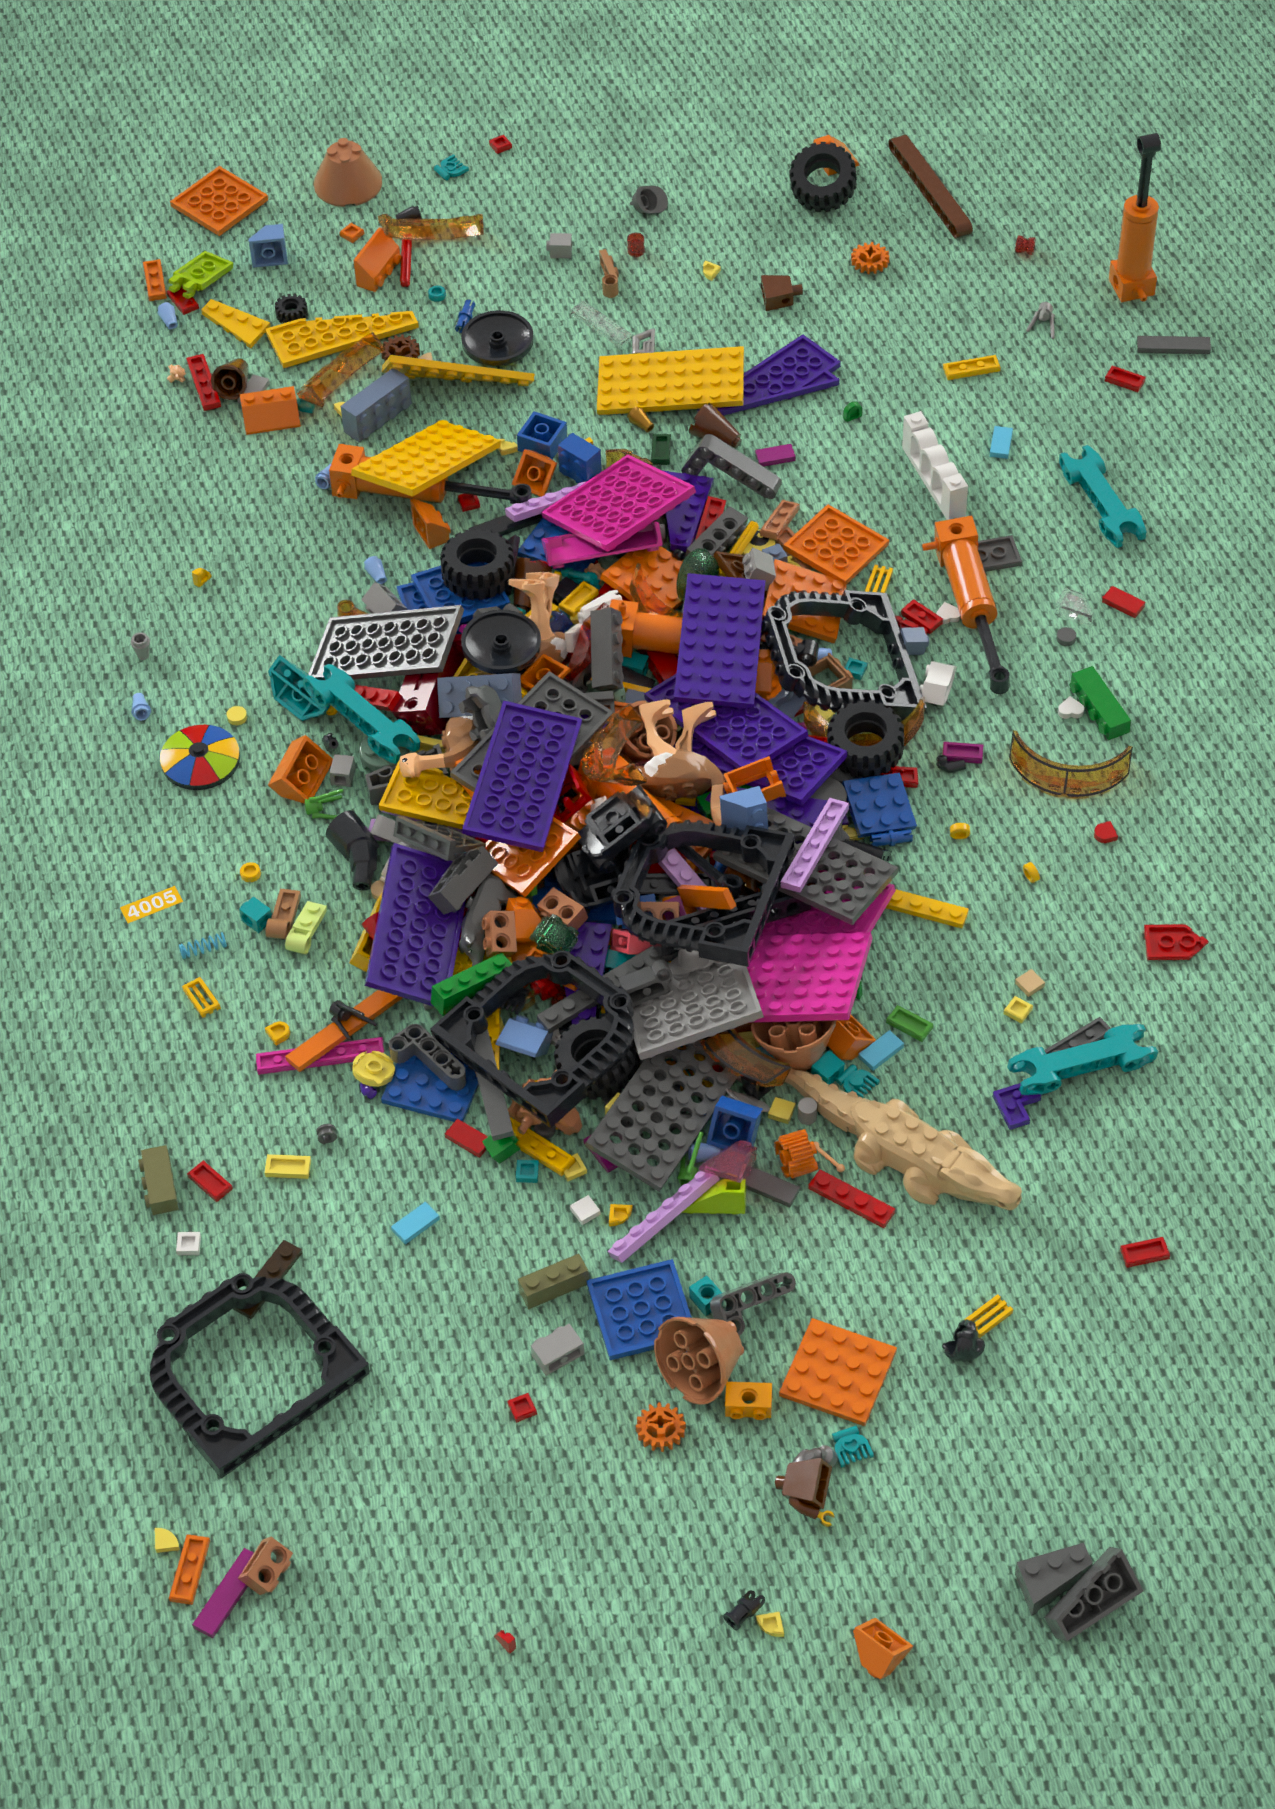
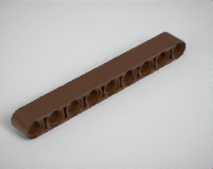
(930, 186)

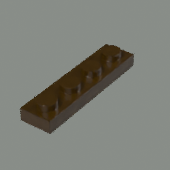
(275, 1267)

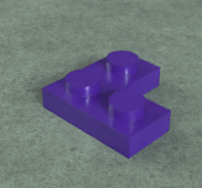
(1012, 1103)

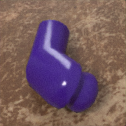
(368, 1091)

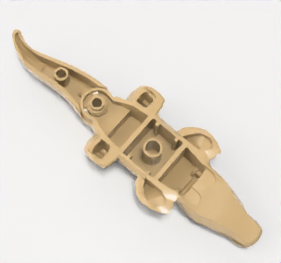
(897, 1138)

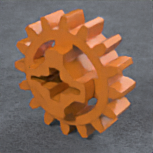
(870, 258)
(670, 1433)

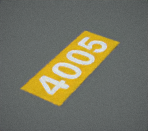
(151, 904)

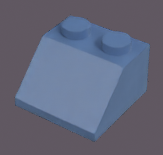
(268, 246)
(744, 809)
(525, 1037)

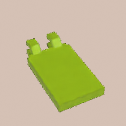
(199, 273)

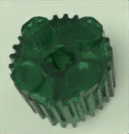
(554, 936)

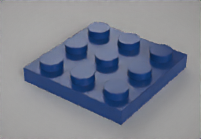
(879, 805)

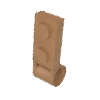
(610, 280)
(283, 914)

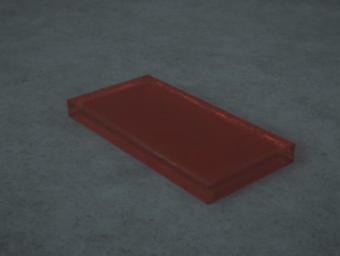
(582, 652)

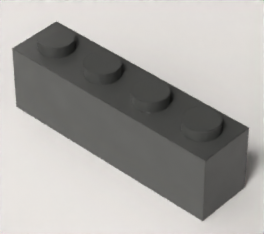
(606, 649)

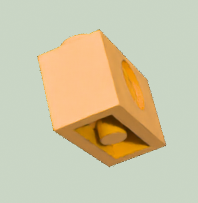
(756, 1392)

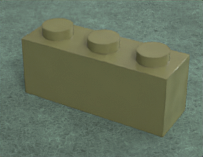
(158, 1180)
(553, 1281)

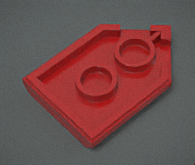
(1172, 942)

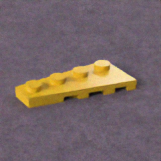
(240, 324)

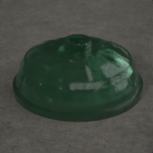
(696, 562)

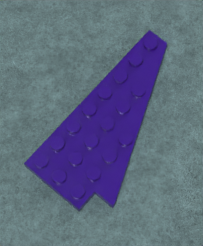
(788, 373)

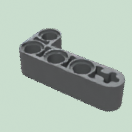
(432, 1059)
(753, 1295)

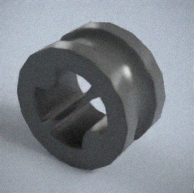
(326, 1133)

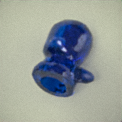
(560, 622)

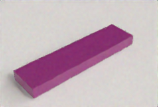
(223, 1598)

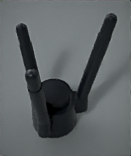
(342, 1012)

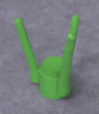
(315, 804)
(688, 1173)

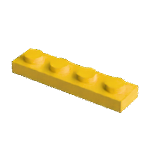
(928, 908)

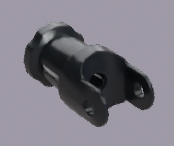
(745, 1608)

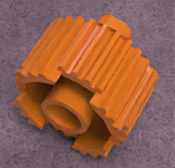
(796, 1154)

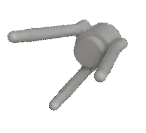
(1044, 313)

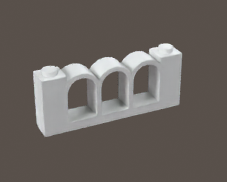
(933, 466)

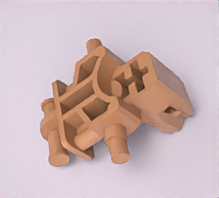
(568, 1124)

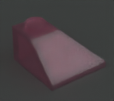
(732, 1162)

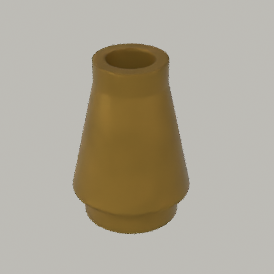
(640, 419)

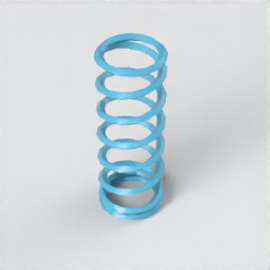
(183, 951)

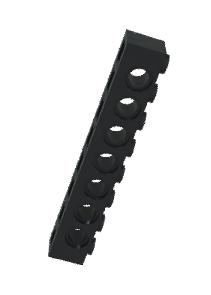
(745, 908)

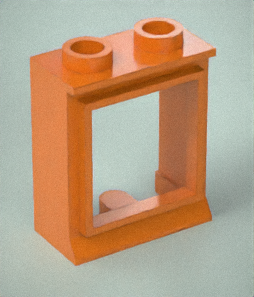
(754, 772)

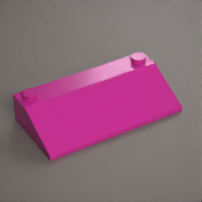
(572, 548)

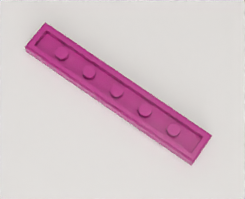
(343, 1053)

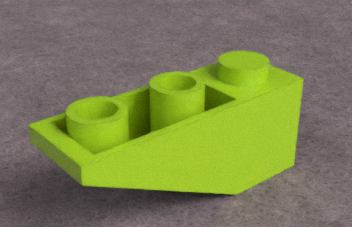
(722, 1198)

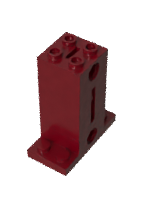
(420, 695)

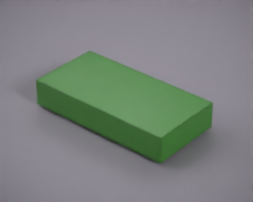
(909, 1023)

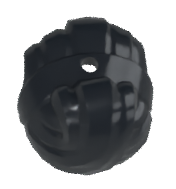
(966, 1344)

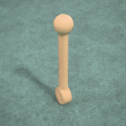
(840, 1167)

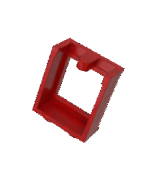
(572, 777)

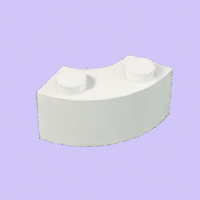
(938, 682)

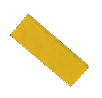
(971, 367)

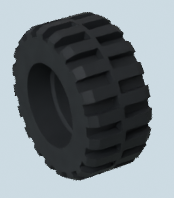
(828, 196)
(477, 547)
(869, 718)
(580, 1041)

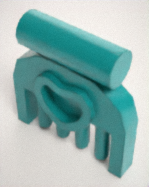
(449, 168)
(854, 1080)
(849, 1442)

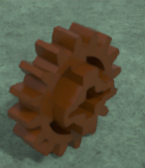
(401, 347)

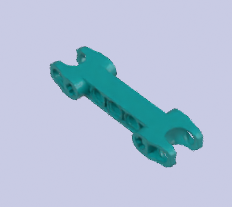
(1115, 516)
(382, 733)
(1051, 1068)

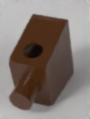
(778, 291)

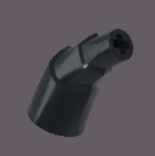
(357, 844)

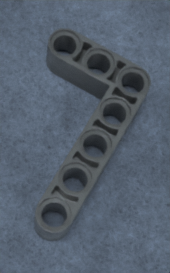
(734, 464)

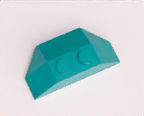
(289, 690)

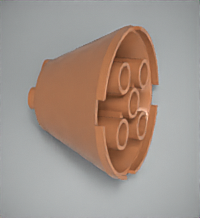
(347, 175)
(794, 1041)
(697, 1356)

